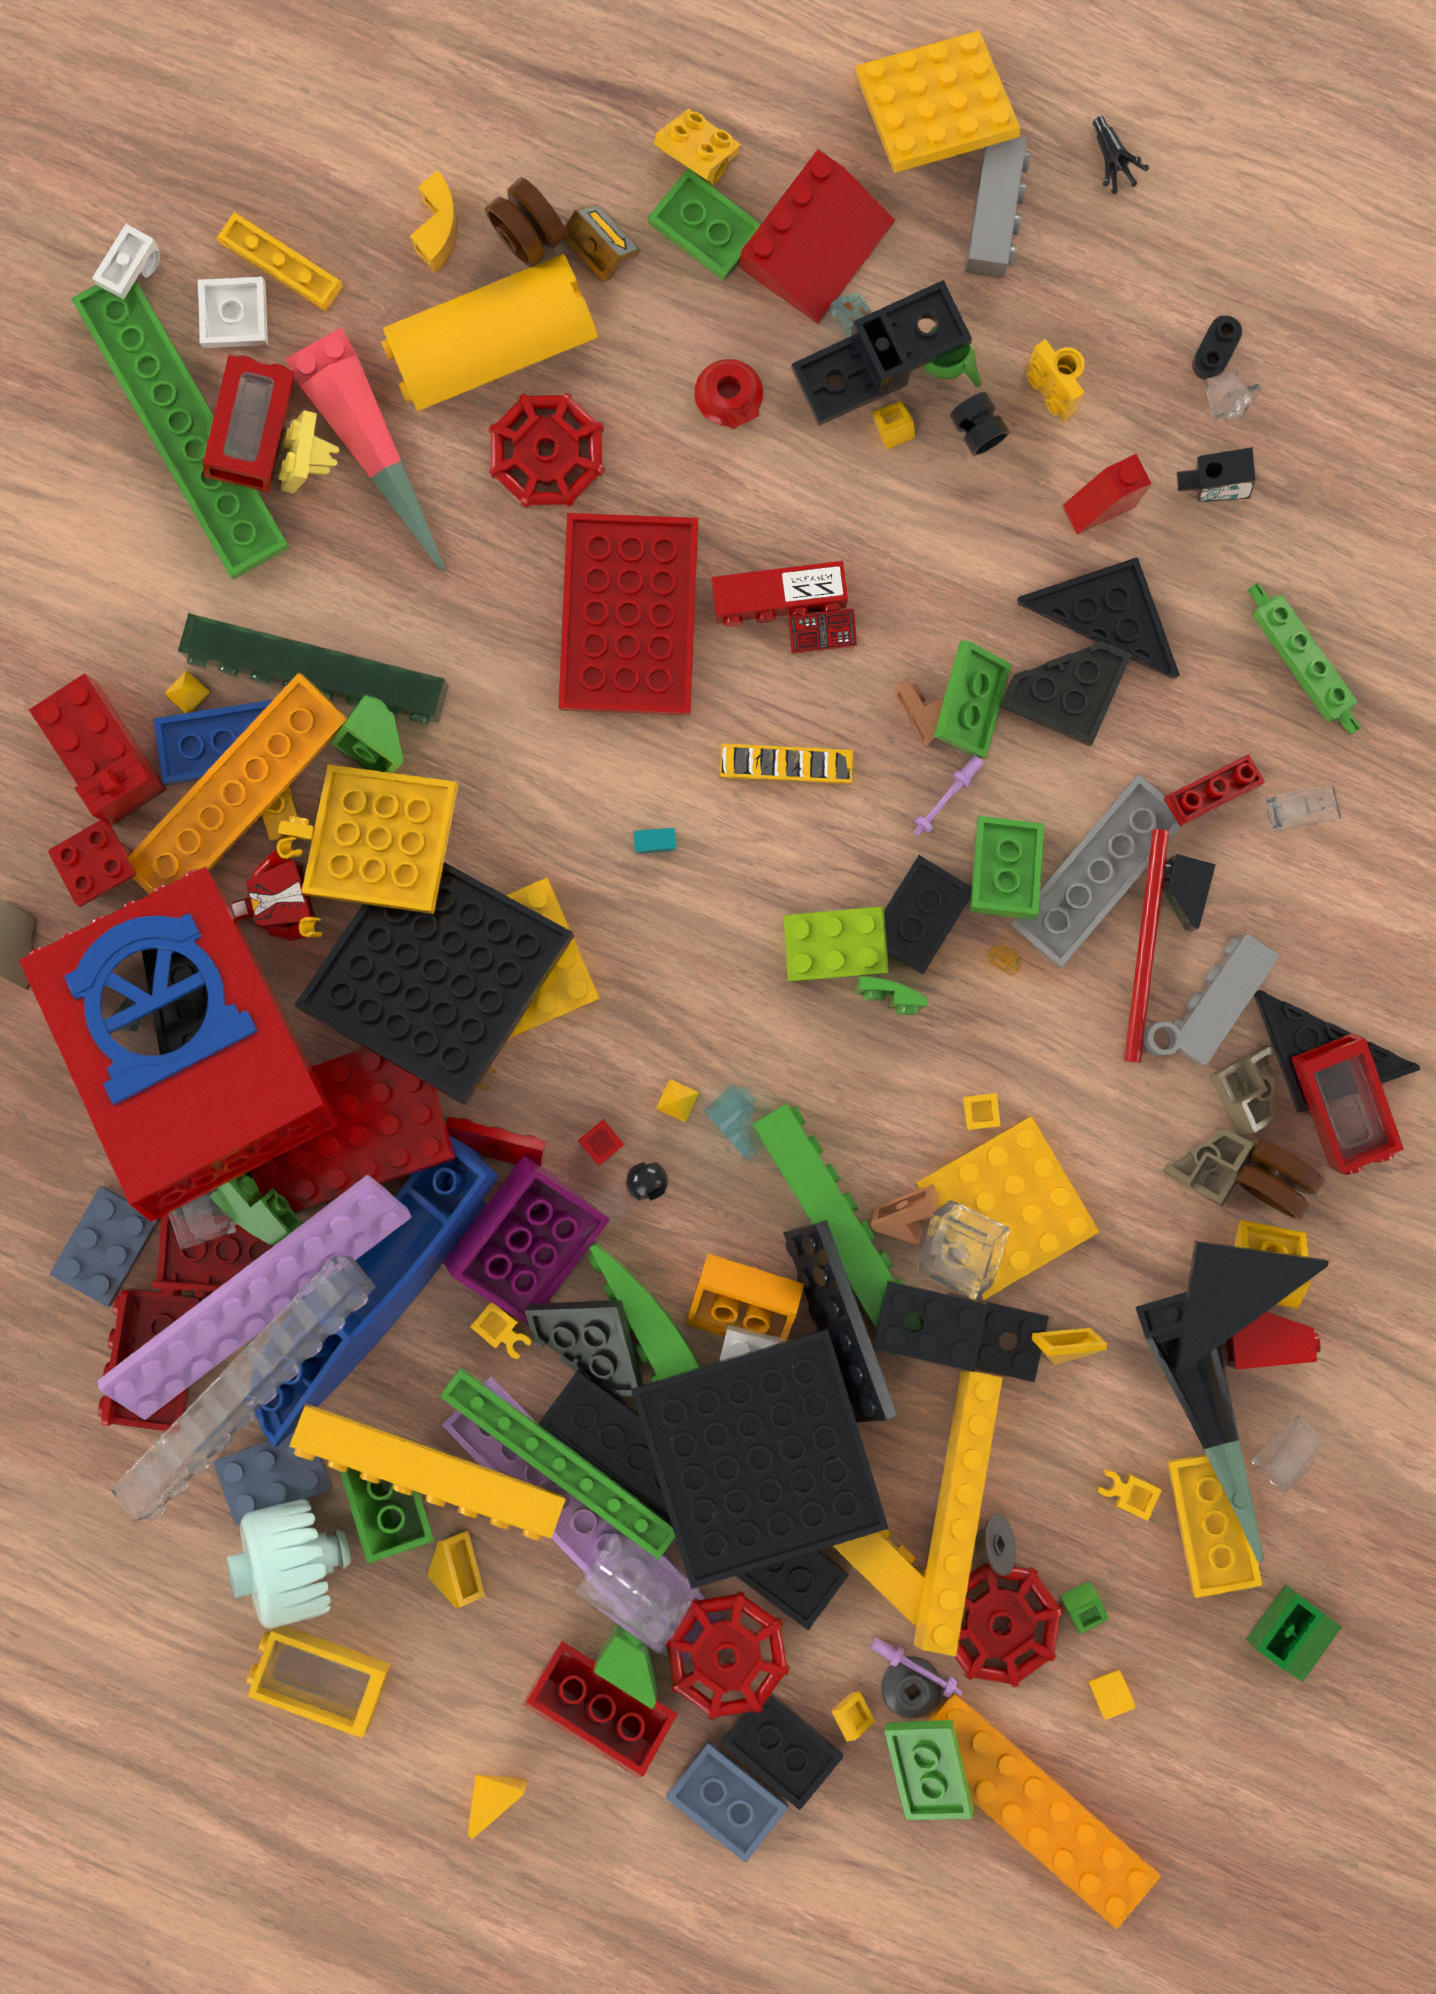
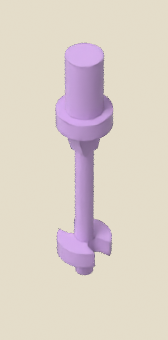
(961, 778)
(895, 1656)

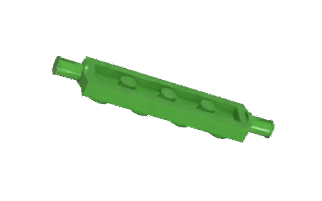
(1304, 658)

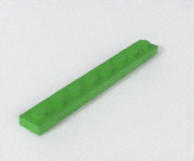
(559, 1463)

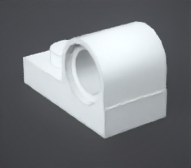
(128, 257)

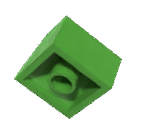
(370, 737)
(628, 1666)

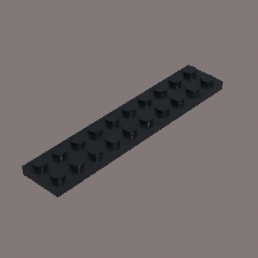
(614, 1442)

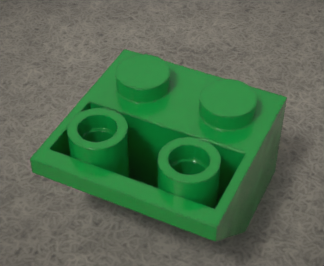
(1293, 1633)

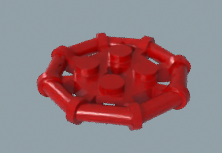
(551, 468)
(1021, 1626)
(747, 1654)

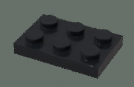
(923, 913)
(783, 1750)

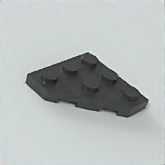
(1069, 691)
(589, 1339)

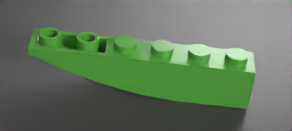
(656, 1331)

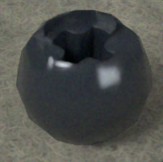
(647, 1181)

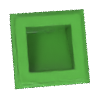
(1084, 1607)

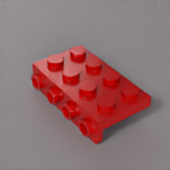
(203, 1266)
(139, 1319)

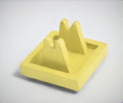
(304, 453)

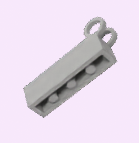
(1218, 1004)

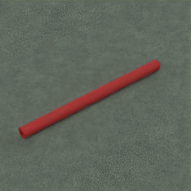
(1146, 945)

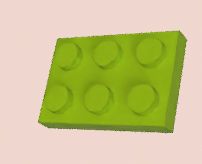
(836, 944)

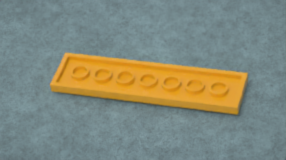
(239, 785)
(1047, 1817)

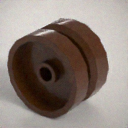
(526, 222)
(1280, 1180)

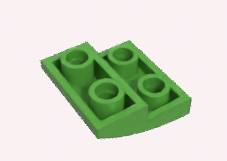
(900, 997)

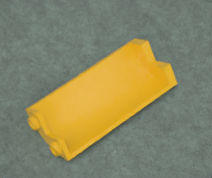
(489, 333)

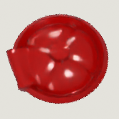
(729, 393)

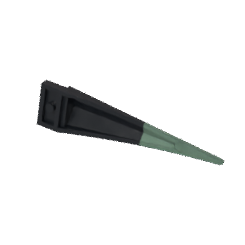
(1208, 1405)

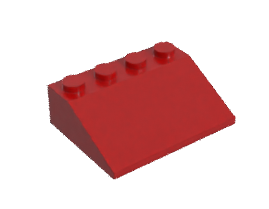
(816, 237)

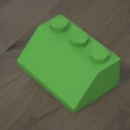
(386, 1518)

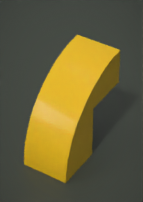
(438, 235)

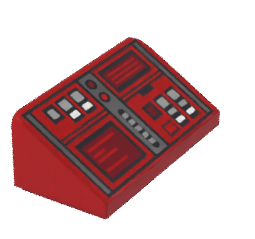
(822, 631)

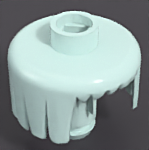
(282, 1562)

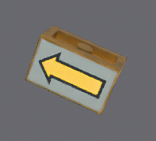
(599, 241)

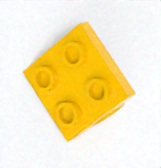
(698, 145)
(1056, 377)

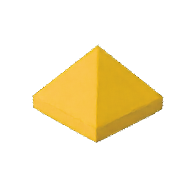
(187, 692)
(677, 1100)

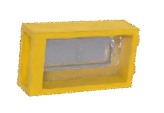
(318, 1679)

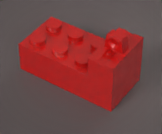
(97, 750)

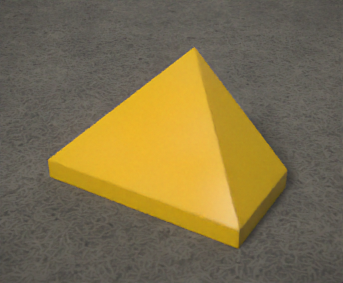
(1069, 1344)
(456, 1570)
(491, 1798)

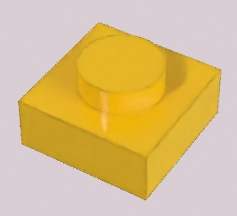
(296, 827)
(981, 1111)
(853, 1716)

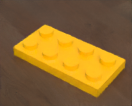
(1211, 1535)

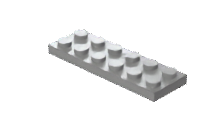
(1097, 872)

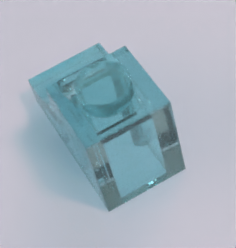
(731, 1116)

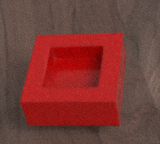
(601, 1142)

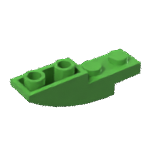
(261, 1215)

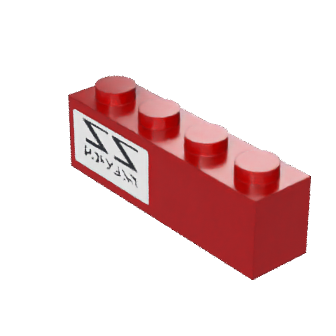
(779, 593)

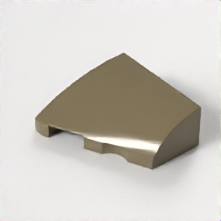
(15, 942)
(1248, 1091)
(1213, 1165)

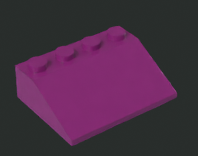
(525, 1240)

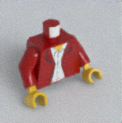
(277, 896)

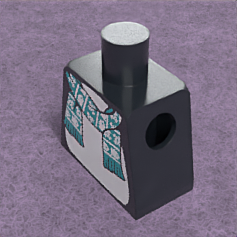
(1231, 473)

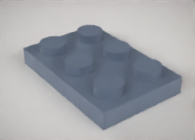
(104, 1247)
(269, 1477)
(726, 1801)

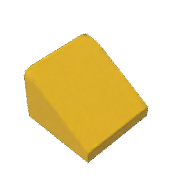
(894, 424)
(1111, 1694)

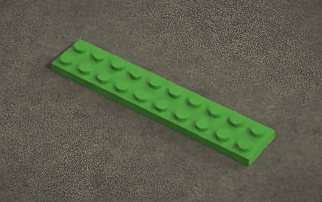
(178, 424)

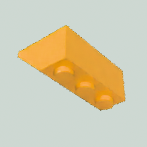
(744, 1299)

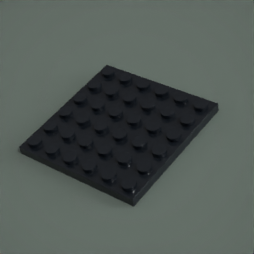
(437, 986)
(759, 1458)

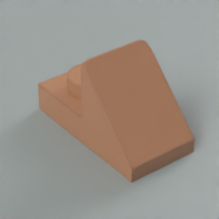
(923, 718)
(902, 1215)

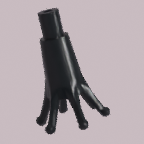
(1115, 154)

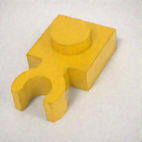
(497, 1326)
(1133, 1494)

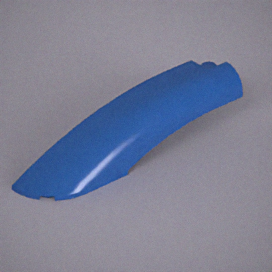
(441, 1209)

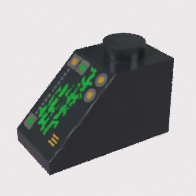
(1187, 888)

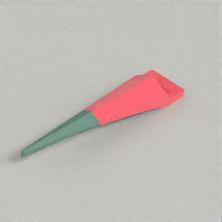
(341, 393)

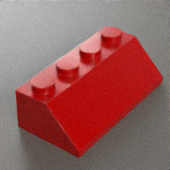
(598, 1711)

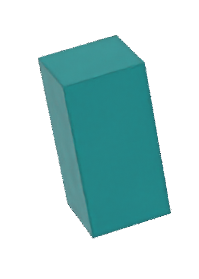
(655, 840)

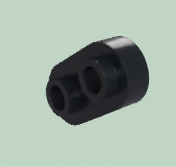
(1218, 346)

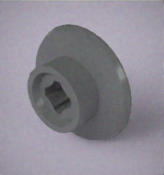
(996, 1545)
(901, 1677)

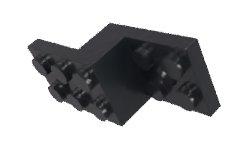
(881, 352)
(959, 1331)

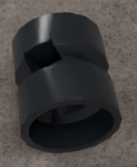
(977, 420)

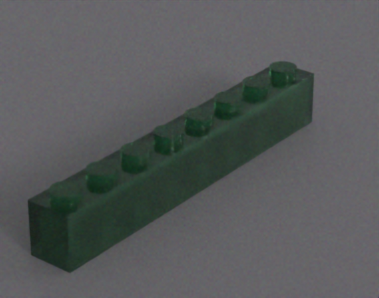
(330, 671)

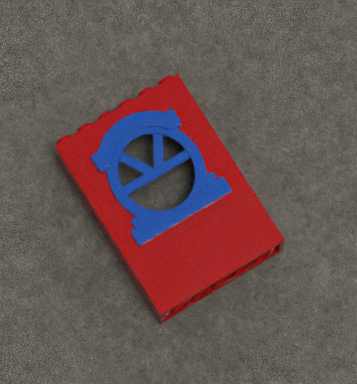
(219, 1101)

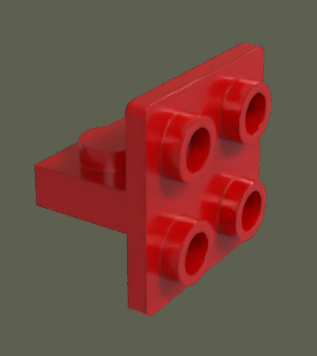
(92, 862)

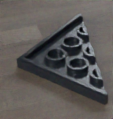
(1109, 608)
(1297, 1031)
(1231, 1290)

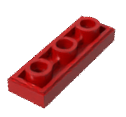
(1201, 797)
(496, 1142)

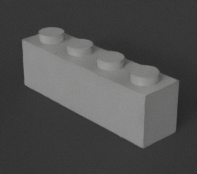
(996, 206)

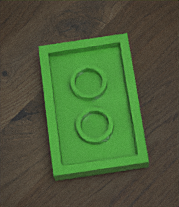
(704, 224)
(972, 699)
(1007, 867)
(929, 1770)

